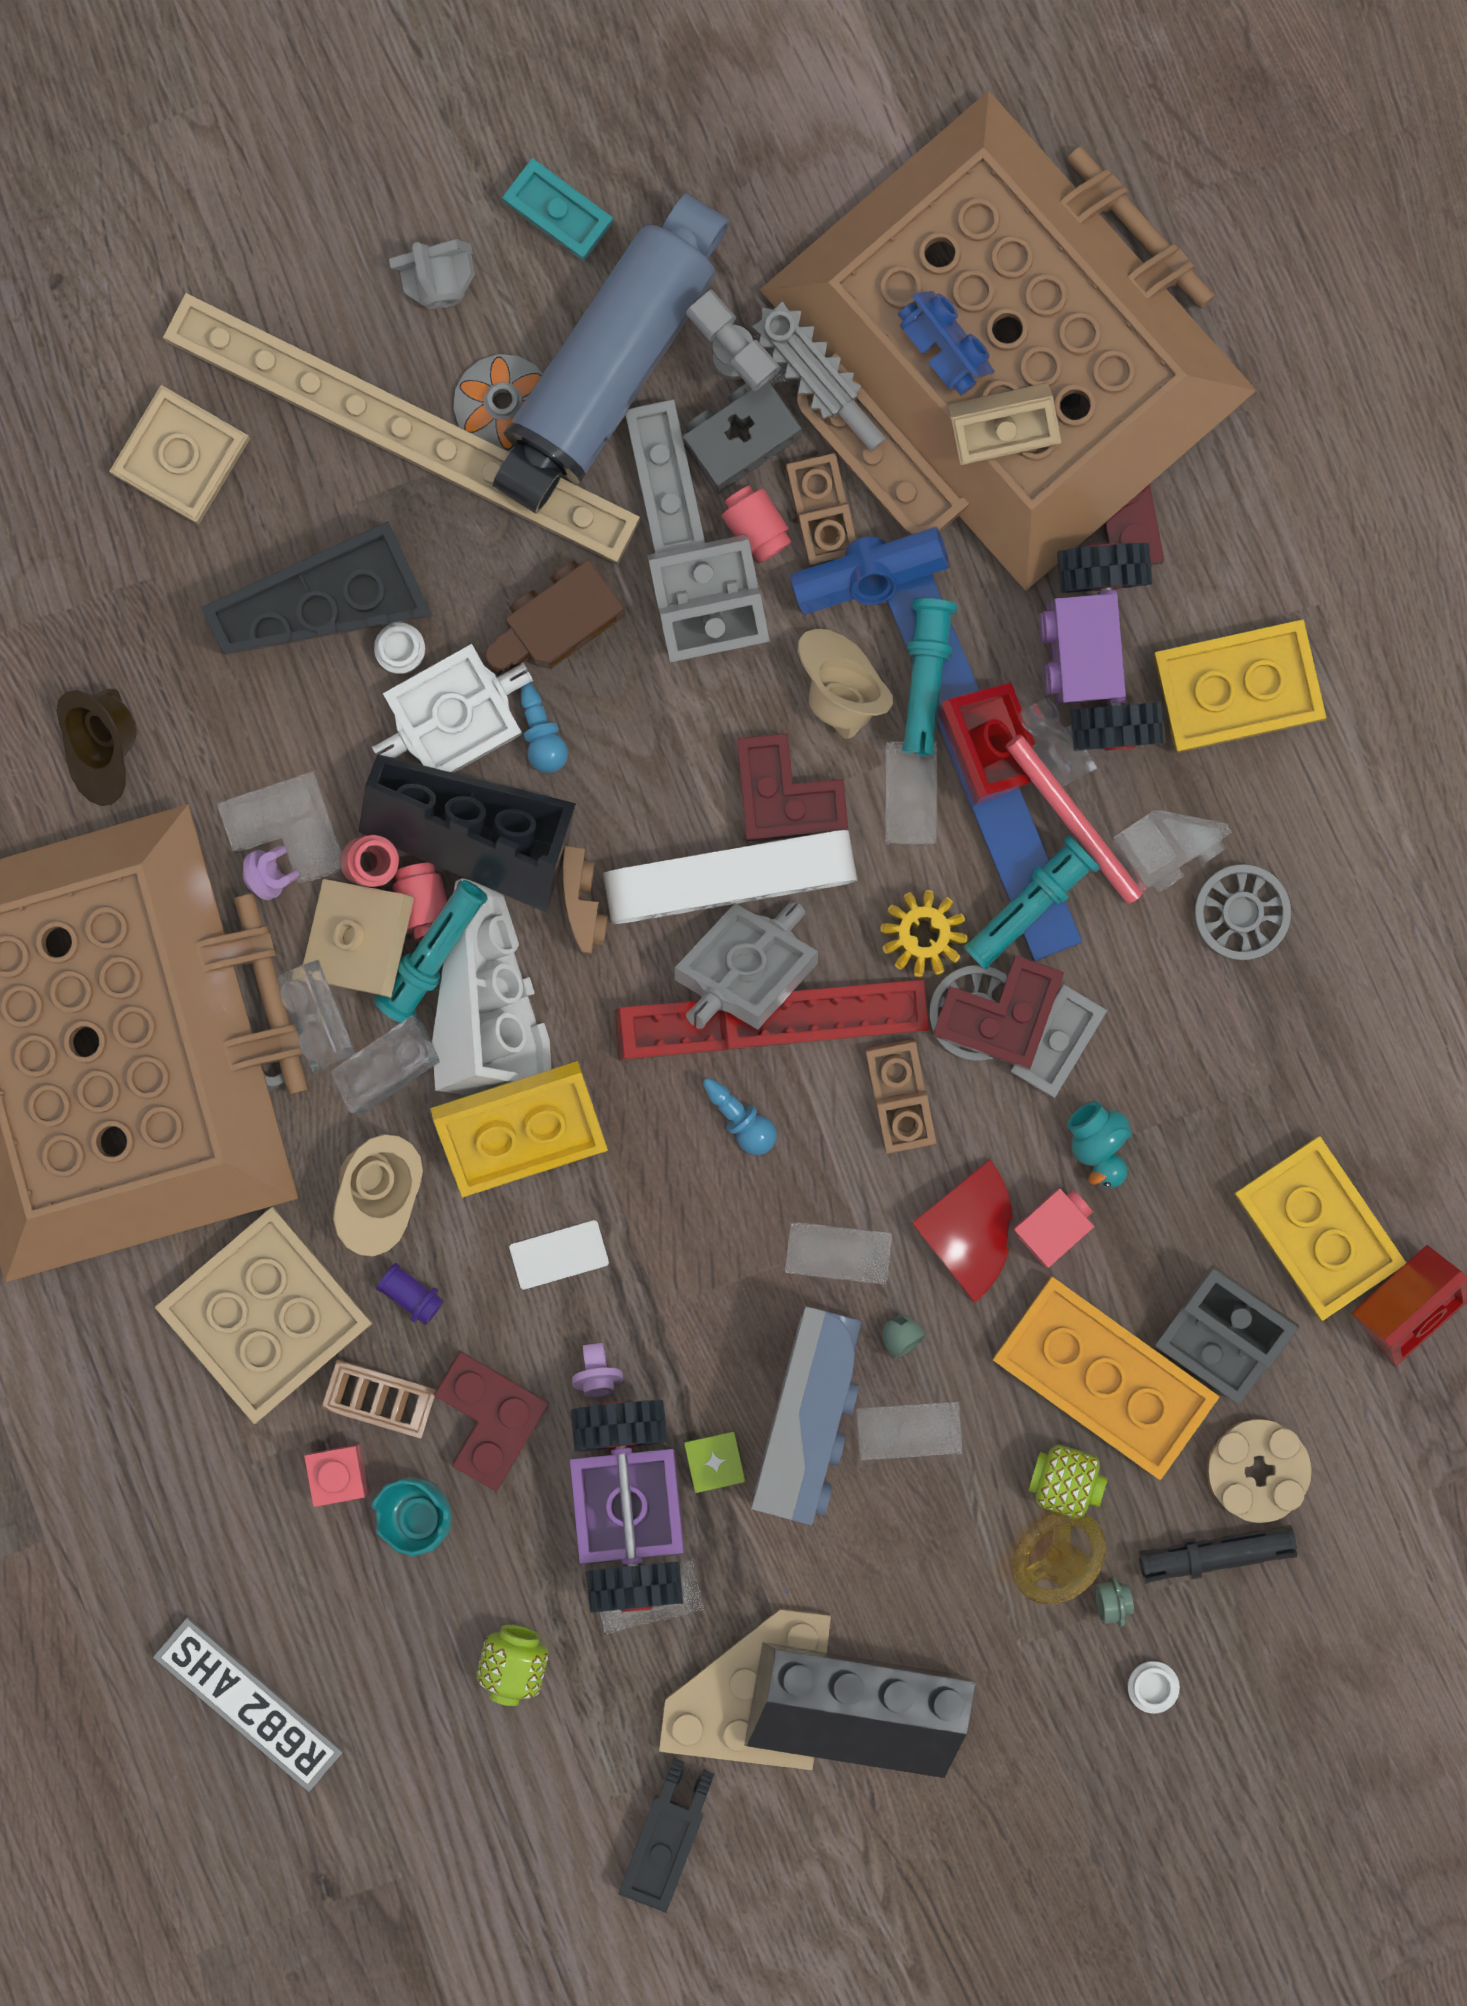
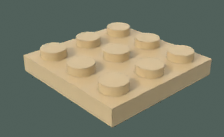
(263, 1315)

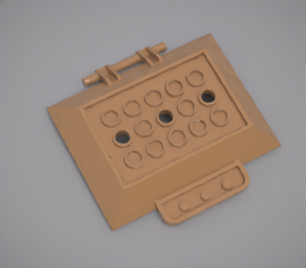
(1089, 325)
(170, 1057)

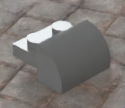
(1226, 1334)

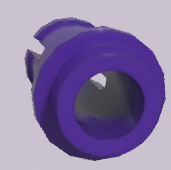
(410, 1294)

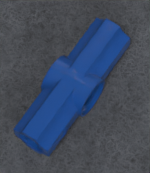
(870, 570)

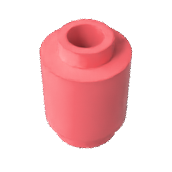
(758, 518)
(384, 856)
(429, 893)

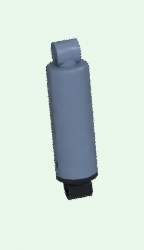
(610, 353)

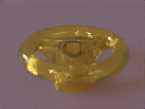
(1061, 1561)

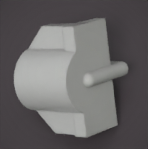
(436, 273)

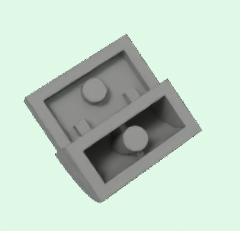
(708, 598)

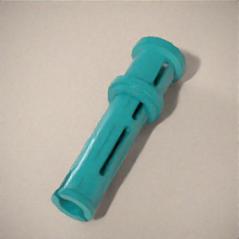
(929, 653)
(1048, 886)
(419, 970)

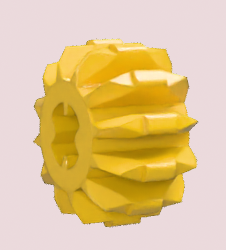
(909, 943)

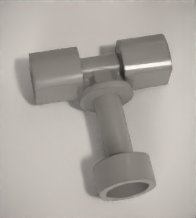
(734, 350)

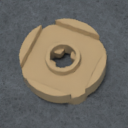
(1240, 1493)

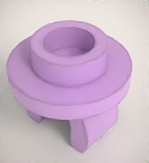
(263, 874)
(597, 1378)

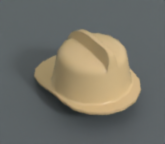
(843, 682)
(376, 1194)

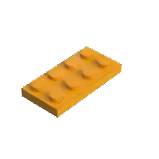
(1105, 1378)

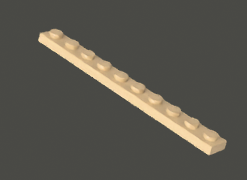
(390, 423)

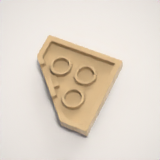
(714, 1706)

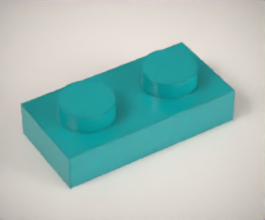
(557, 210)

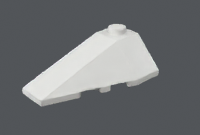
(484, 1011)

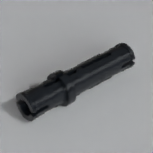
(1228, 1552)

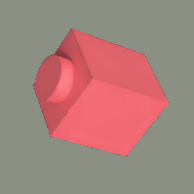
(1054, 1226)
(337, 1475)

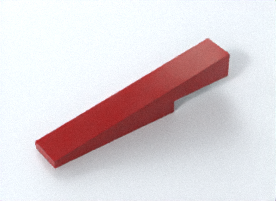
(801, 1018)

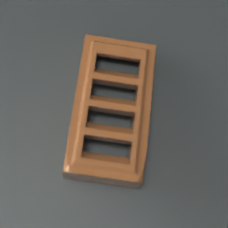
(337, 1386)

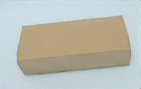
(1004, 423)

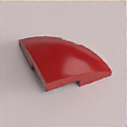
(971, 1229)

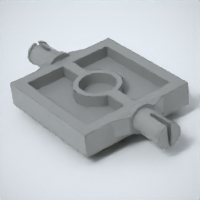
(746, 965)

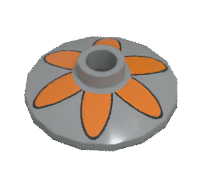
(481, 384)

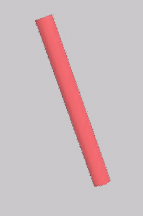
(1074, 819)

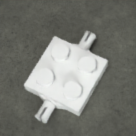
(453, 712)

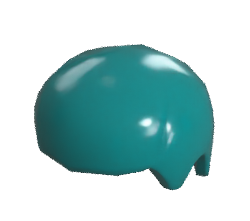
(412, 1516)

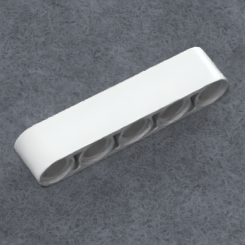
(730, 877)

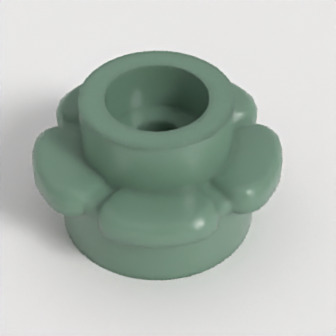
(1113, 1601)

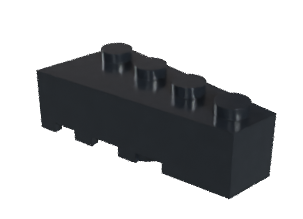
(328, 594)
(470, 827)

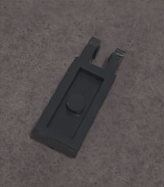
(665, 1842)

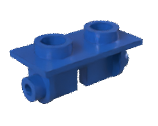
(936, 324)

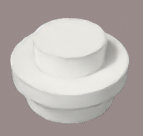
(399, 648)
(1153, 1687)

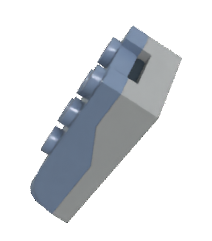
(808, 1418)

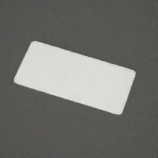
(559, 1254)

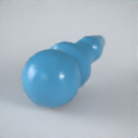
(546, 749)
(753, 1132)

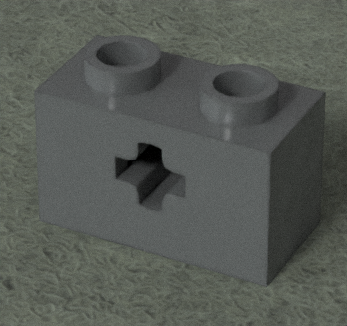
(728, 460)

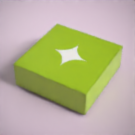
(714, 1462)

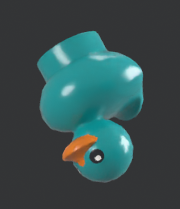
(1095, 1140)

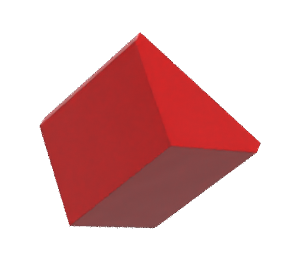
(978, 732)
(1413, 1304)

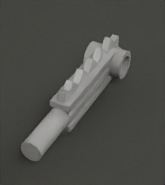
(819, 375)

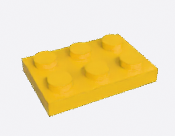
(1239, 686)
(519, 1129)
(1319, 1228)

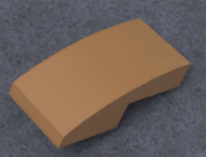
(821, 507)
(584, 915)
(900, 1095)

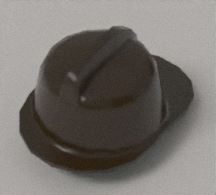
(95, 739)

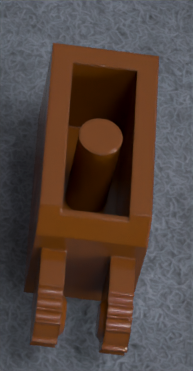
(556, 620)

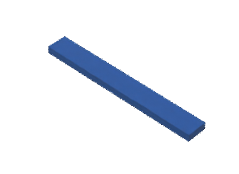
(1005, 819)

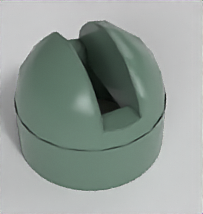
(901, 1335)

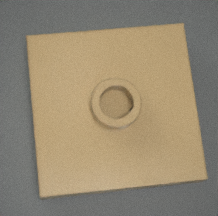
(179, 455)
(359, 936)

